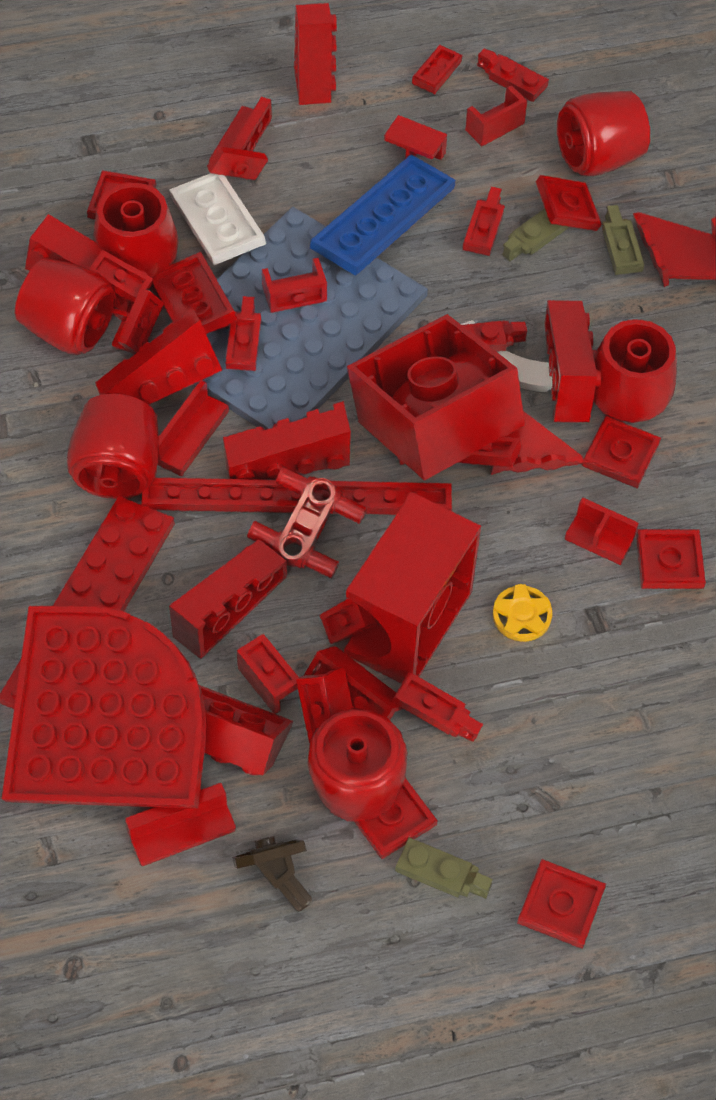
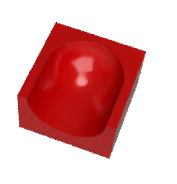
(436, 396)
(413, 587)

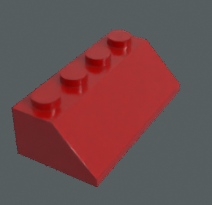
(242, 733)

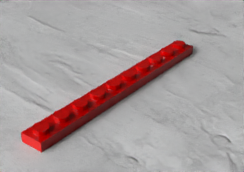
(267, 496)

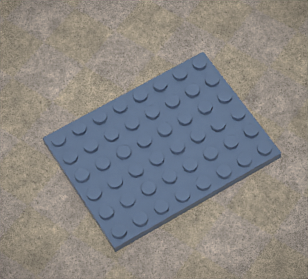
(310, 346)

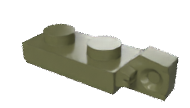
(531, 236)
(621, 243)
(441, 870)

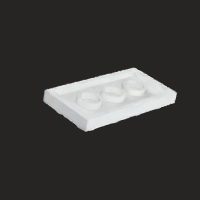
(217, 217)

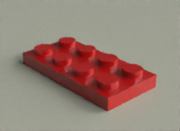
(194, 284)

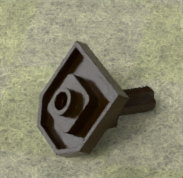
(277, 866)

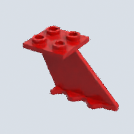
(678, 249)
(539, 449)

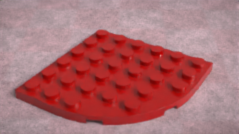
(104, 714)

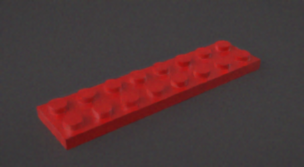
(111, 565)

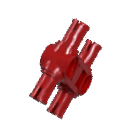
(307, 521)

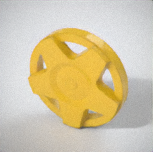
(522, 612)

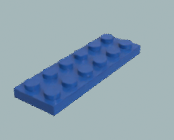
(382, 214)

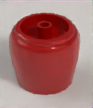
(602, 131)
(136, 227)
(65, 305)
(636, 371)
(114, 447)
(357, 763)

